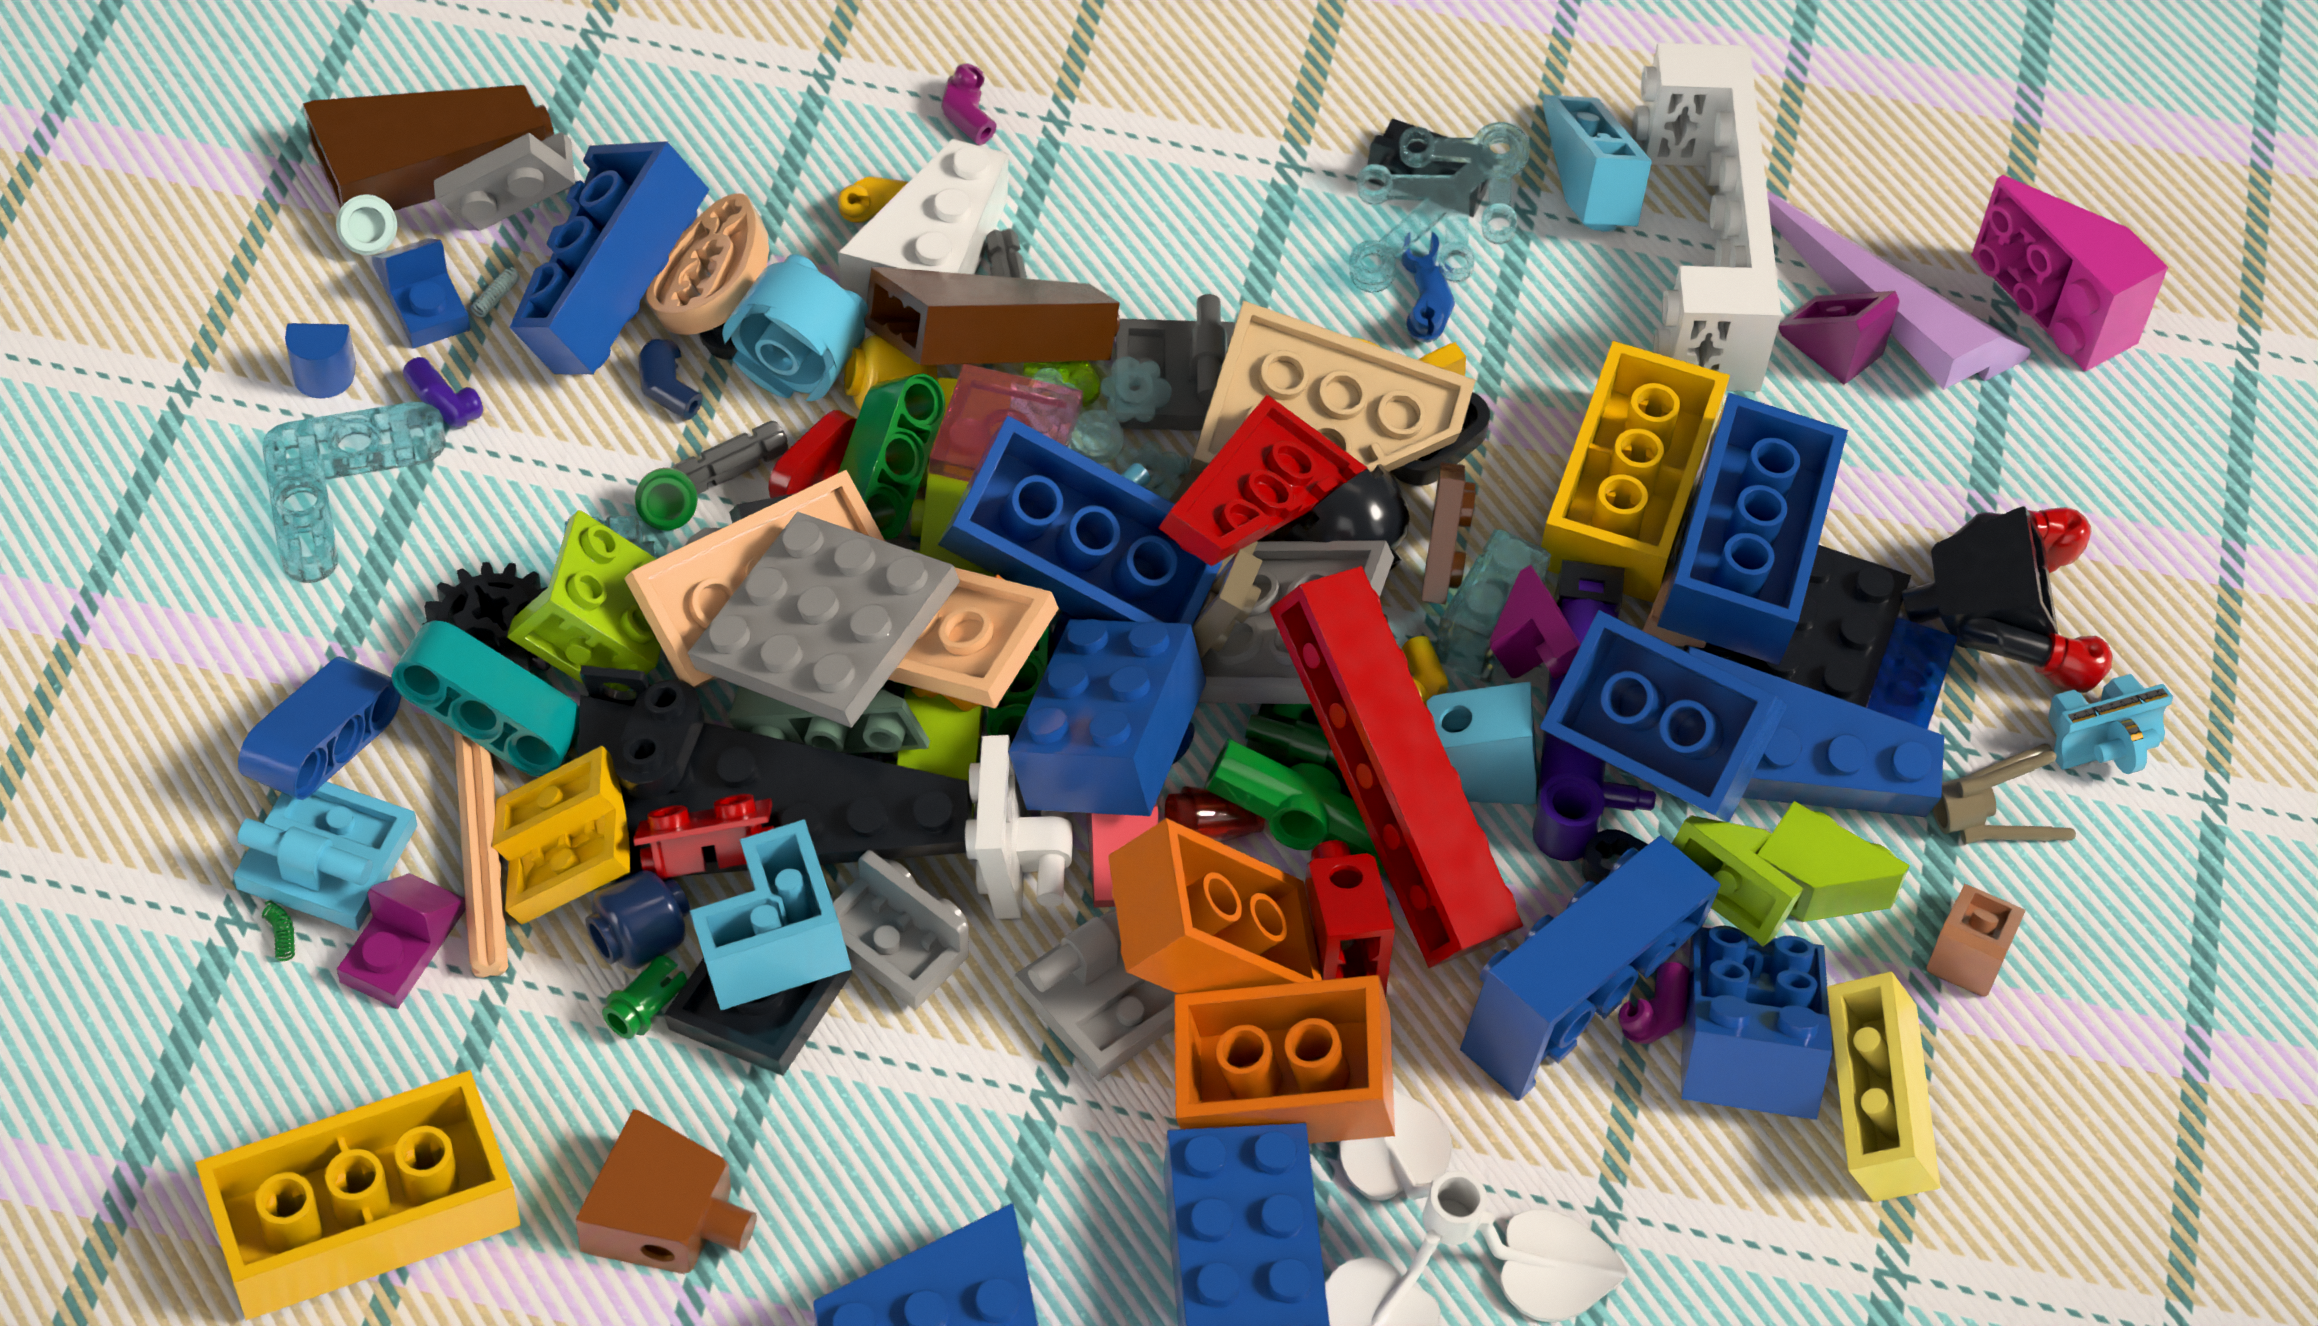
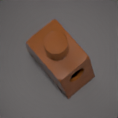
(661, 1201)

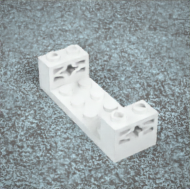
(1706, 115)

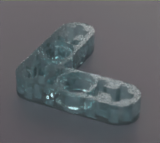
(311, 470)

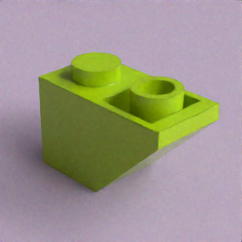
(1832, 866)

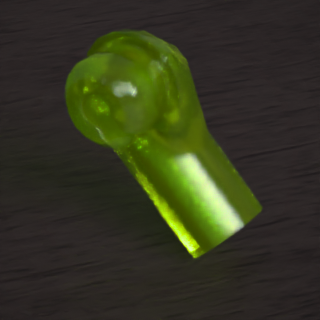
(1074, 372)

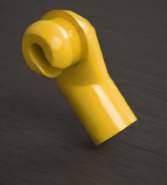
(1425, 667)

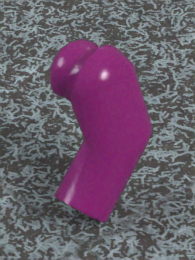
(962, 102)
(1664, 1012)

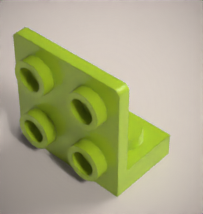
(588, 607)

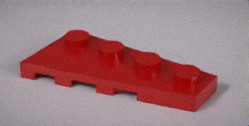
(1258, 483)

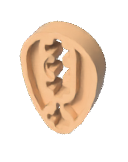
(723, 241)

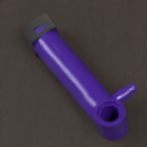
(1569, 777)

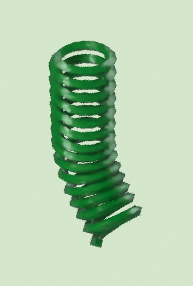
(281, 937)

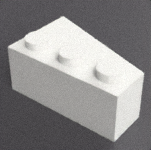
(934, 220)

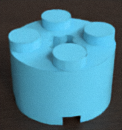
(795, 329)

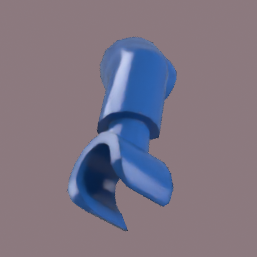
(1435, 301)

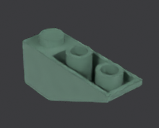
(883, 726)

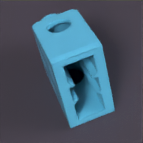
(1490, 741)

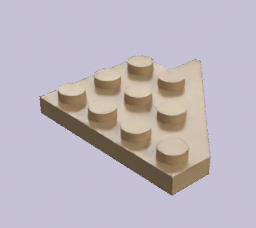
(1348, 390)

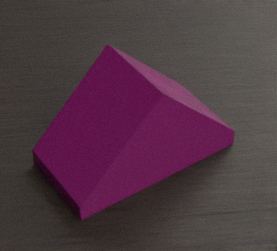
(1843, 330)

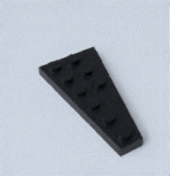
(844, 798)

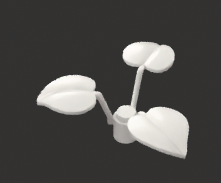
(1552, 1260)

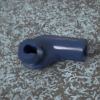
(659, 379)

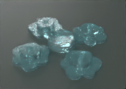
(1101, 435)

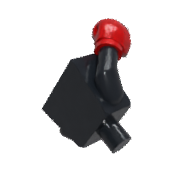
(1999, 596)

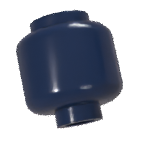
(638, 919)

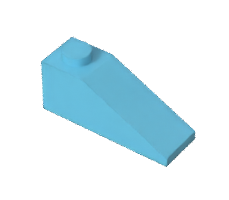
(1596, 162)

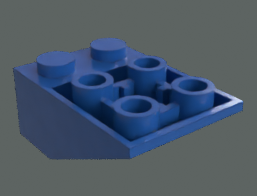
(1756, 1023)

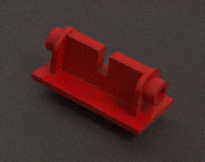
(680, 836)

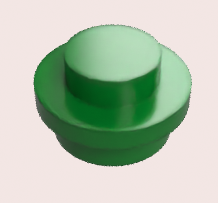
(666, 499)

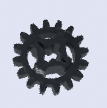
(486, 607)

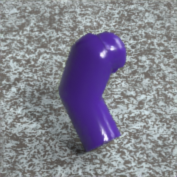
(434, 390)

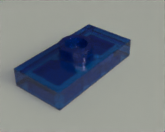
(1912, 672)

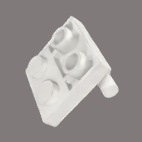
(1009, 841)

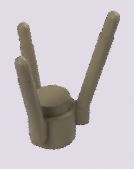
(1971, 800)

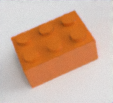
(1208, 914)
(1287, 1058)

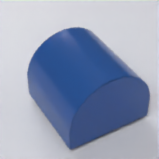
(320, 358)

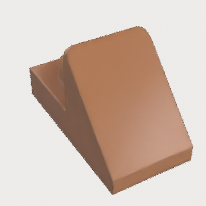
(1975, 940)

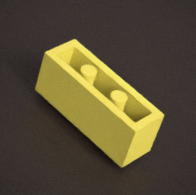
(1883, 1087)

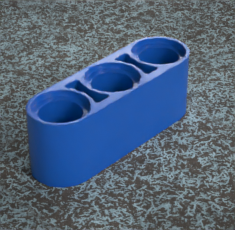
(319, 728)

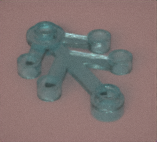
(1443, 197)

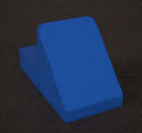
(422, 291)

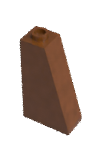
(407, 140)
(989, 318)

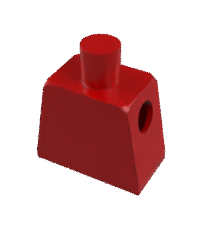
(1348, 904)

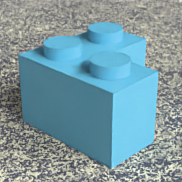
(779, 931)

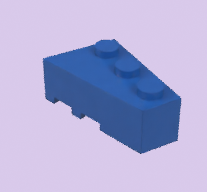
(956, 1281)

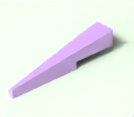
(1929, 326)

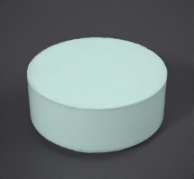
(366, 224)

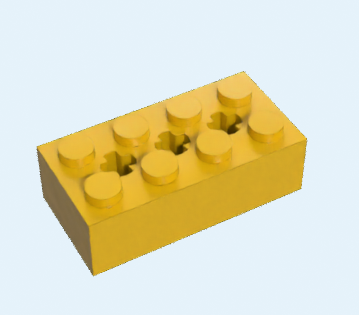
(1635, 466)
(358, 1194)

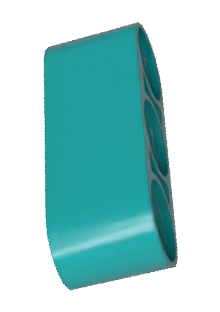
(487, 698)

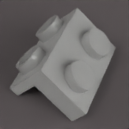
(507, 179)
(900, 930)

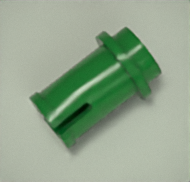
(633, 1008)

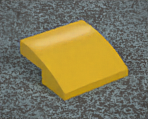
(562, 835)

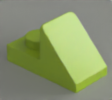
(1751, 890)

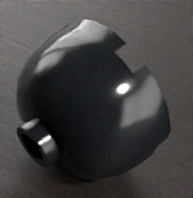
(1360, 510)

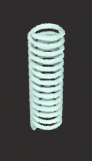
(497, 287)

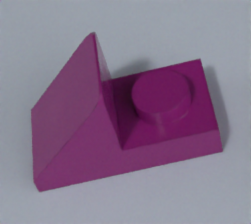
(1533, 630)
(401, 938)

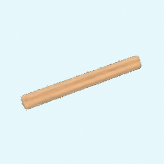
(480, 859)

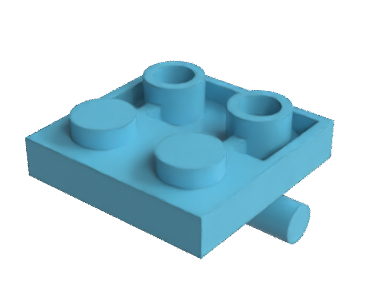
(324, 852)

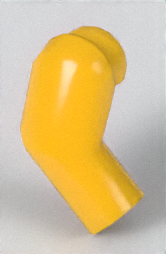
(867, 197)

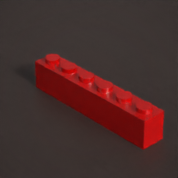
(1395, 766)

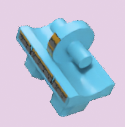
(2113, 729)

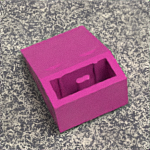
(2069, 270)

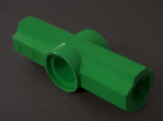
(1298, 801)

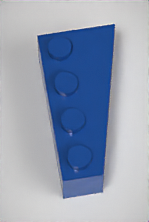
(606, 252)
(1841, 752)
(1584, 961)

